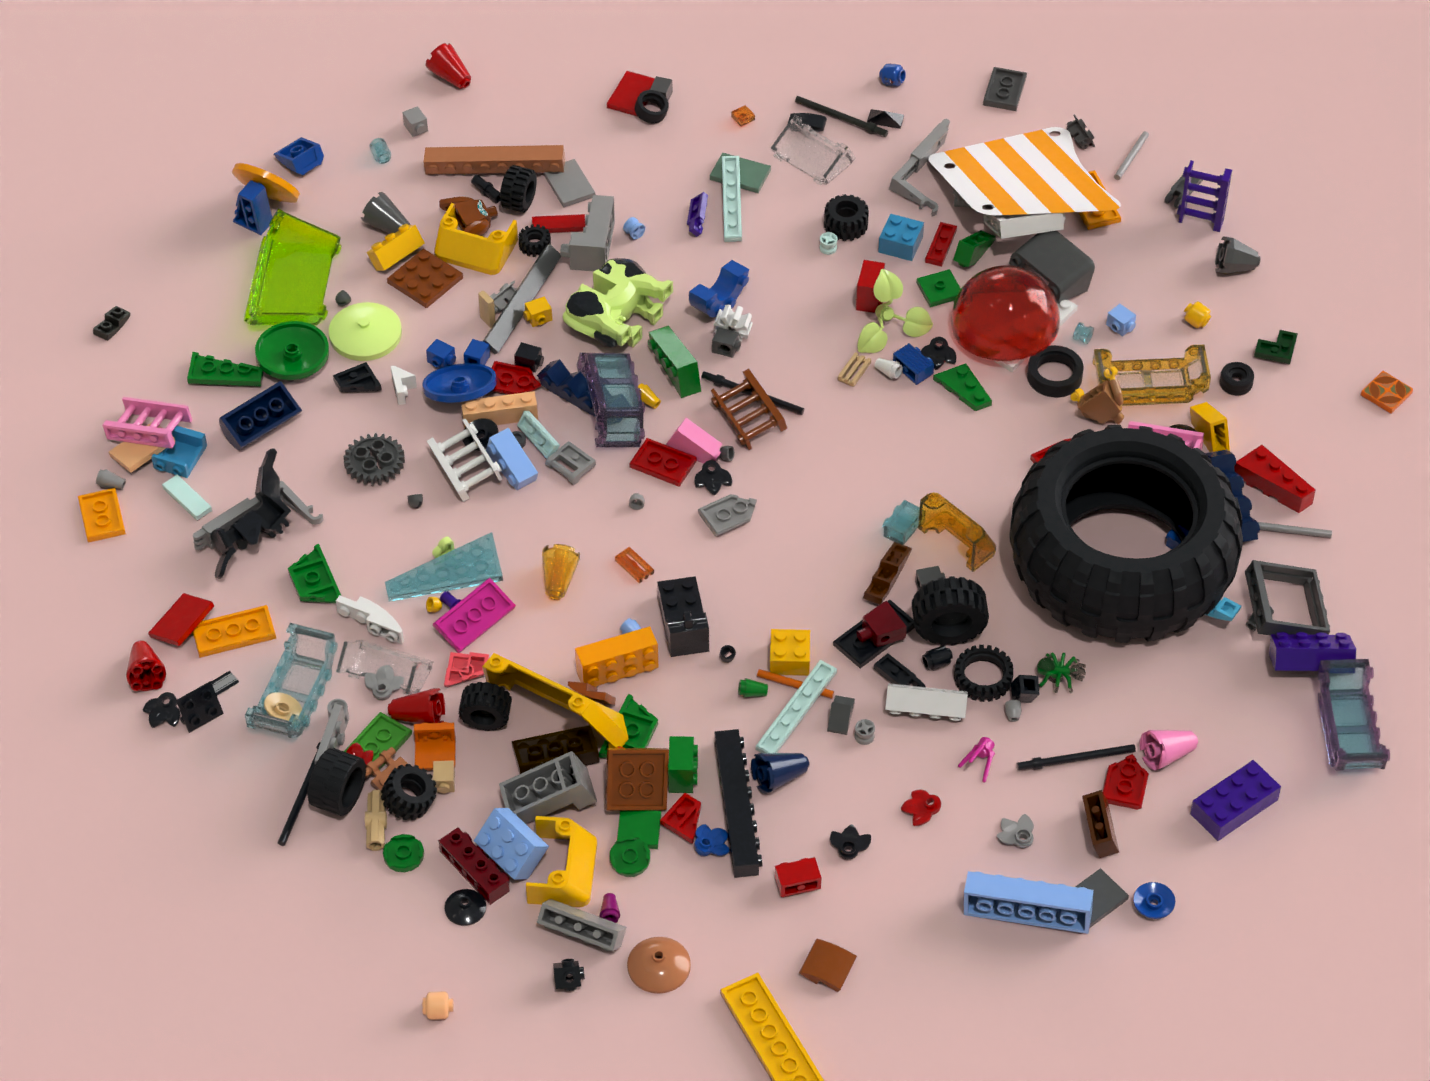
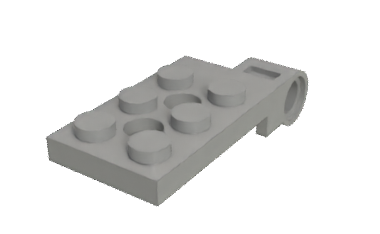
(336, 726)

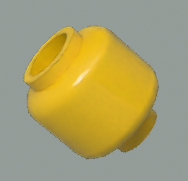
(1197, 314)

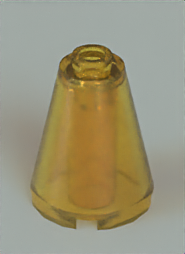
(558, 569)

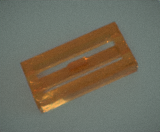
(628, 565)

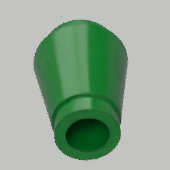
(752, 688)

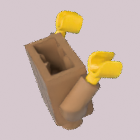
(1103, 401)

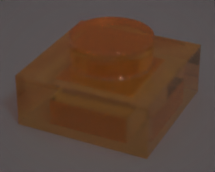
(743, 115)

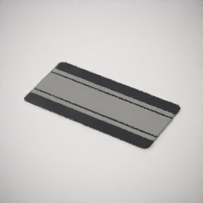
(224, 682)

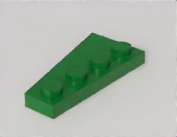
(218, 372)

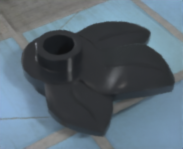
(939, 354)
(712, 479)
(160, 712)
(850, 840)

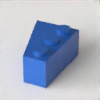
(253, 208)

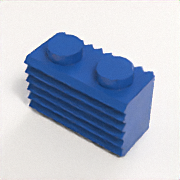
(914, 363)

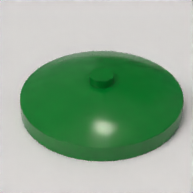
(292, 350)

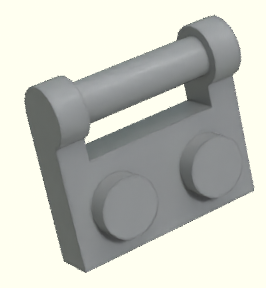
(574, 458)

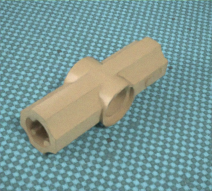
(375, 821)

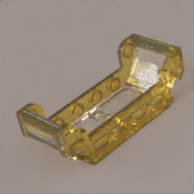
(1157, 379)

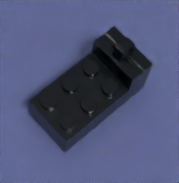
(683, 616)

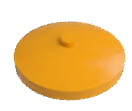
(276, 187)

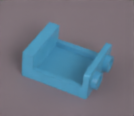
(183, 455)

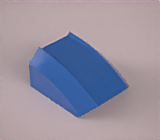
(301, 155)

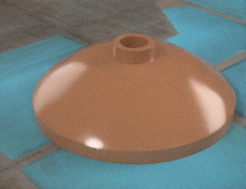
(658, 974)

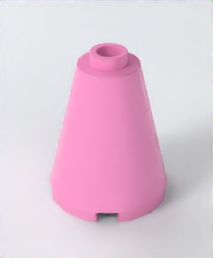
(1166, 746)

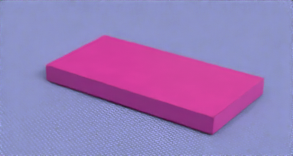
(474, 615)

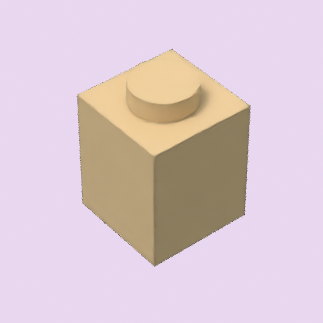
(444, 776)

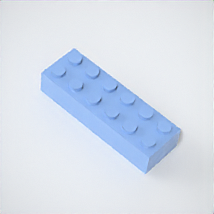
(1028, 902)

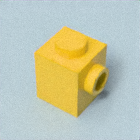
(538, 311)

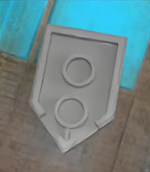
(727, 513)

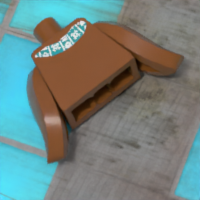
(471, 214)

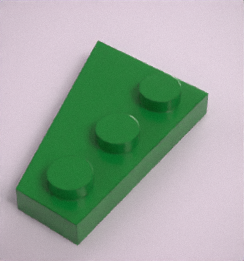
(965, 385)

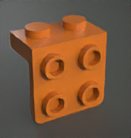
(434, 743)

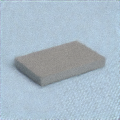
(570, 185)

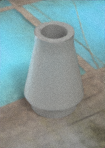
(110, 480)

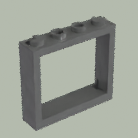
(1255, 576)

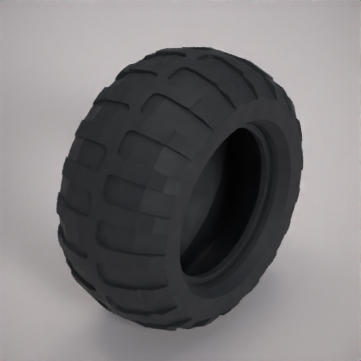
(1140, 474)

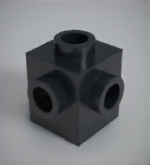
(566, 981)

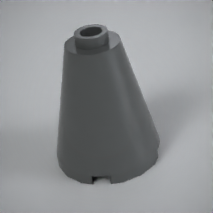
(383, 214)

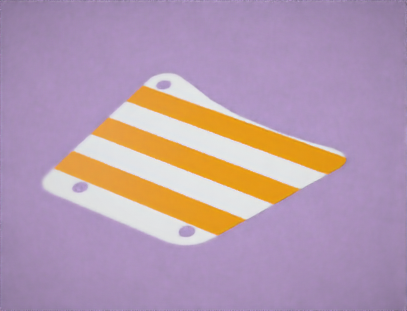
(1024, 175)

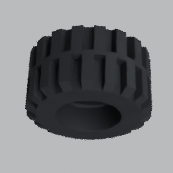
(518, 188)
(846, 217)
(485, 706)
(418, 782)

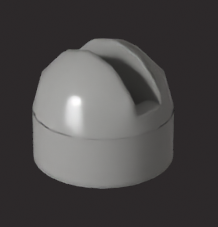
(640, 501)

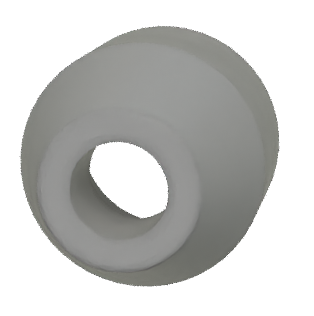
(1013, 710)

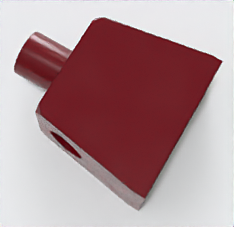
(882, 626)

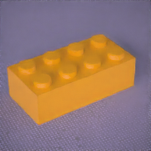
(617, 657)

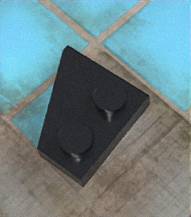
(357, 379)

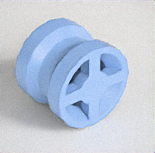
(634, 228)

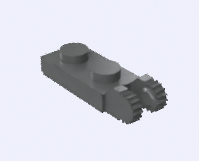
(1177, 189)

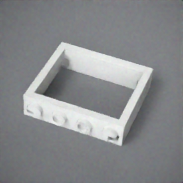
(1024, 224)

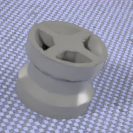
(868, 728)

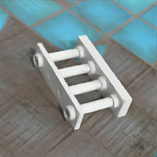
(454, 474)

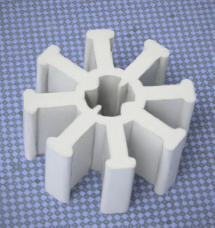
(734, 321)

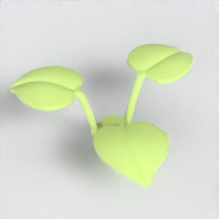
(886, 289)

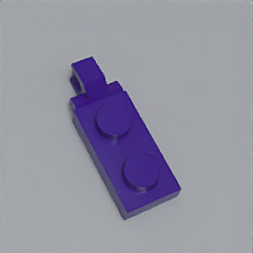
(697, 213)

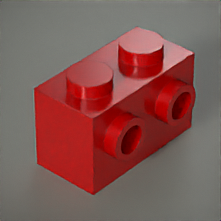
(798, 877)

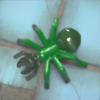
(1056, 671)

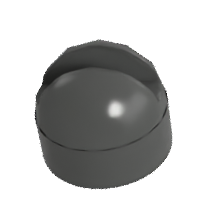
(343, 298)
(727, 453)
(415, 500)

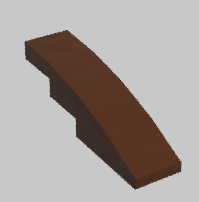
(887, 573)

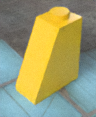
(1212, 424)

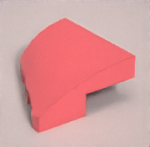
(464, 667)

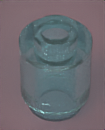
(380, 150)

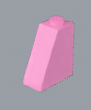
(695, 442)

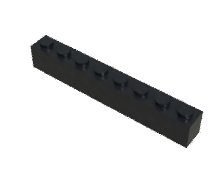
(737, 804)

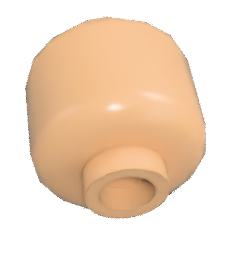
(437, 1005)

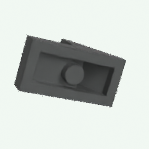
(840, 714)

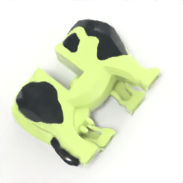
(618, 292)

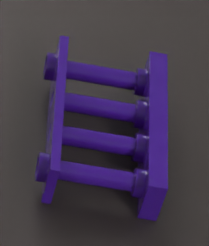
(1220, 193)

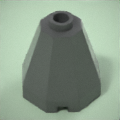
(1235, 256)

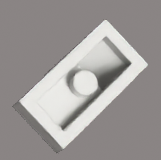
(402, 382)

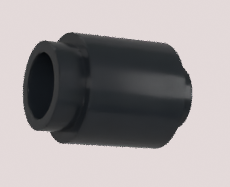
(937, 657)

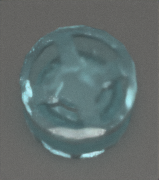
(1083, 333)

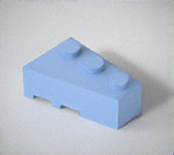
(511, 459)

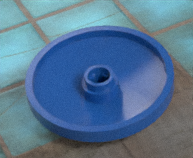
(459, 382)

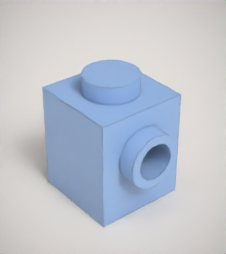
(1121, 320)

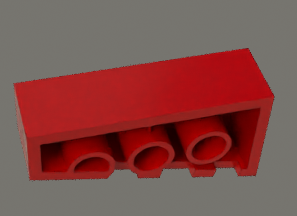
(1275, 479)

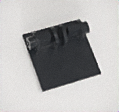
(199, 707)

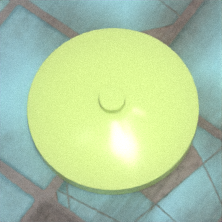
(365, 331)

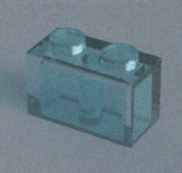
(902, 522)

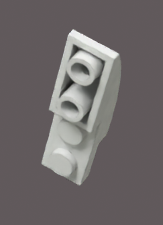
(378, 620)

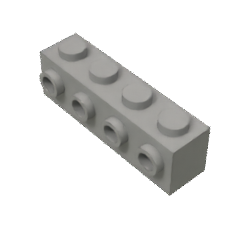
(581, 925)

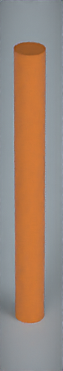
(789, 681)

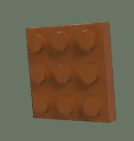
(425, 278)
(636, 778)

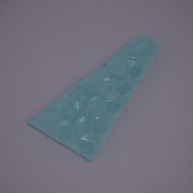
(457, 569)

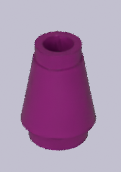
(610, 908)

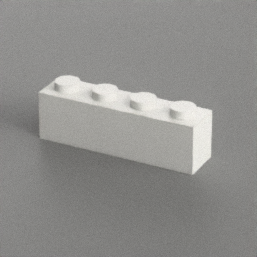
(926, 701)

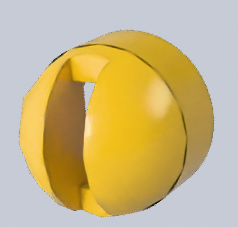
(433, 604)

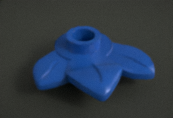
(711, 841)

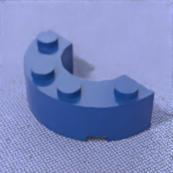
(723, 292)

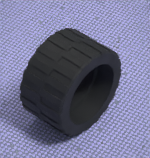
(336, 781)

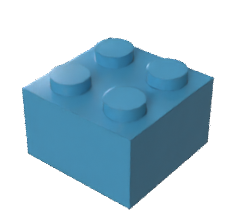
(901, 237)

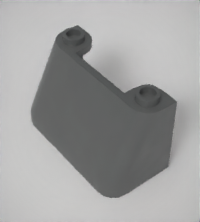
(1058, 262)

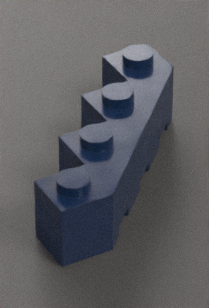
(567, 385)
(1225, 462)

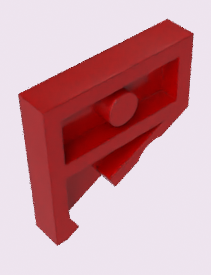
(683, 817)

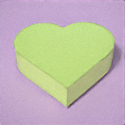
(444, 546)

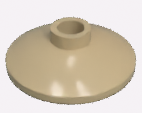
(282, 705)

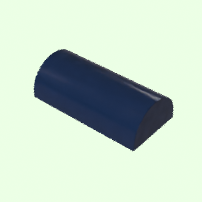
(258, 415)

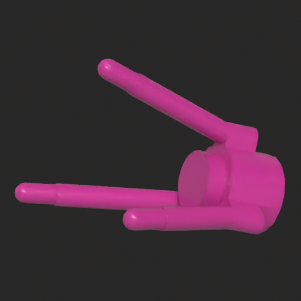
(982, 749)

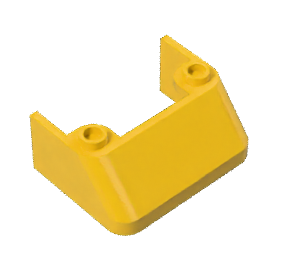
(472, 250)
(575, 884)

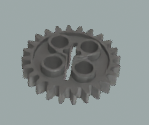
(364, 466)

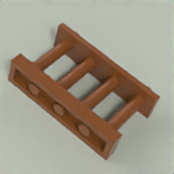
(766, 407)

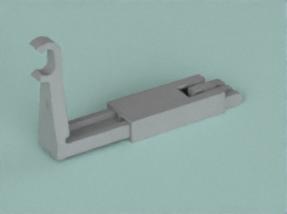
(917, 160)
(226, 519)

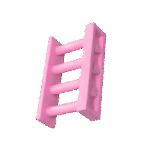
(151, 434)

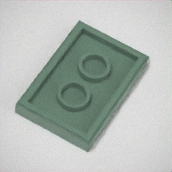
(751, 173)

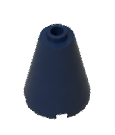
(777, 769)

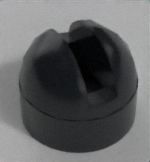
(724, 651)

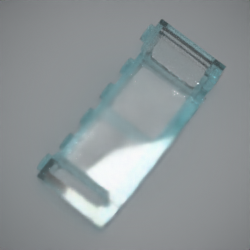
(301, 674)

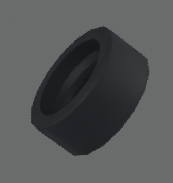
(647, 115)

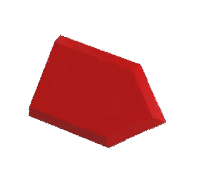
(514, 379)
(1126, 783)

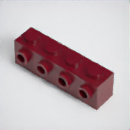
(474, 865)

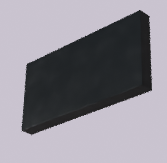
(863, 652)

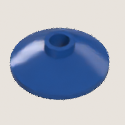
(1154, 893)

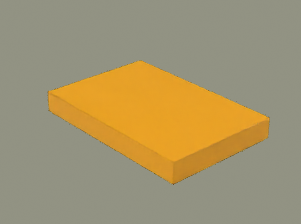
(101, 515)

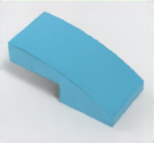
(1225, 610)

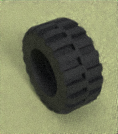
(950, 610)

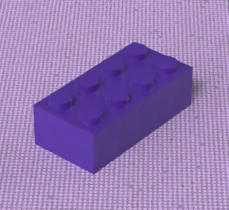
(1306, 651)
(1235, 800)

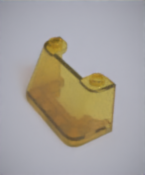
(940, 514)

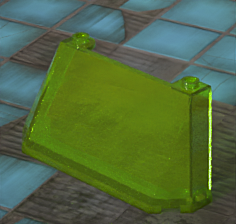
(291, 272)

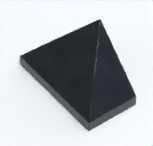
(885, 118)

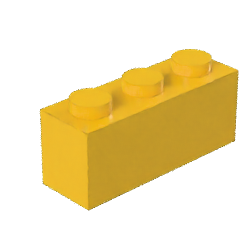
(395, 247)

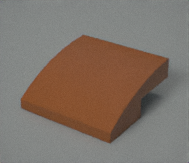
(591, 692)
(828, 964)

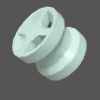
(828, 243)

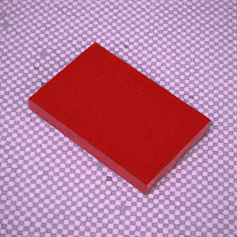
(627, 92)
(663, 462)
(181, 619)

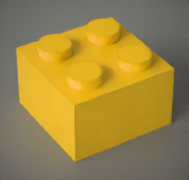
(790, 652)

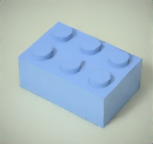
(511, 843)

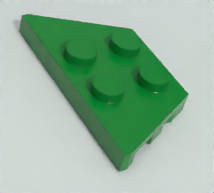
(314, 578)
(639, 726)

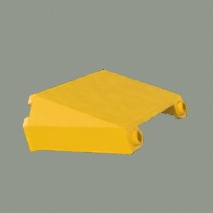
(603, 719)

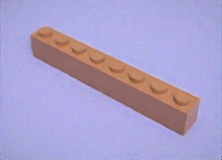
(493, 159)

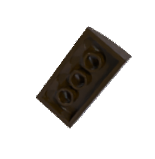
(543, 748)

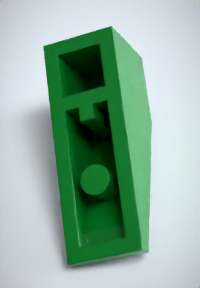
(972, 248)

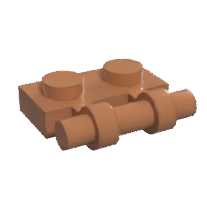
(381, 777)

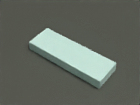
(537, 434)
(187, 497)

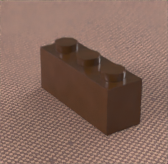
(1100, 824)

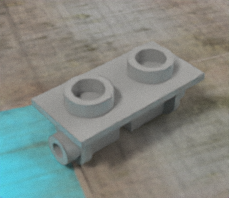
(506, 292)

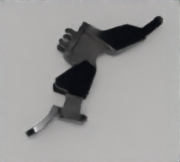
(264, 520)

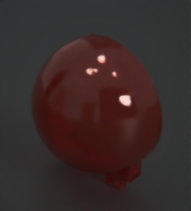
(1005, 314)

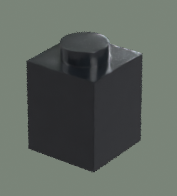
(529, 356)
(1025, 688)

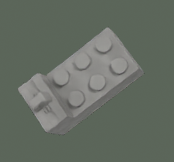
(591, 248)
(549, 788)

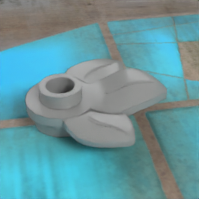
(384, 680)
(1015, 831)

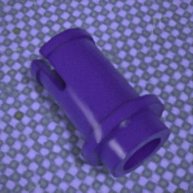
(449, 599)

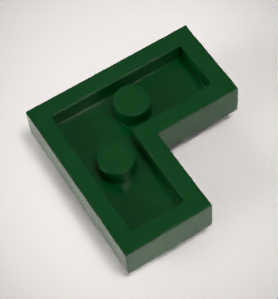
(1277, 351)

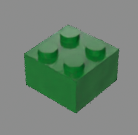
(682, 764)

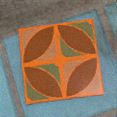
(1387, 392)

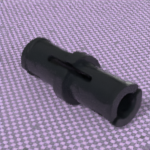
(486, 188)

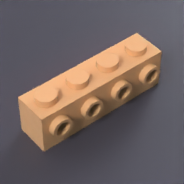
(500, 409)

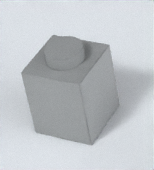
(415, 121)

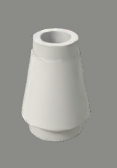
(889, 368)

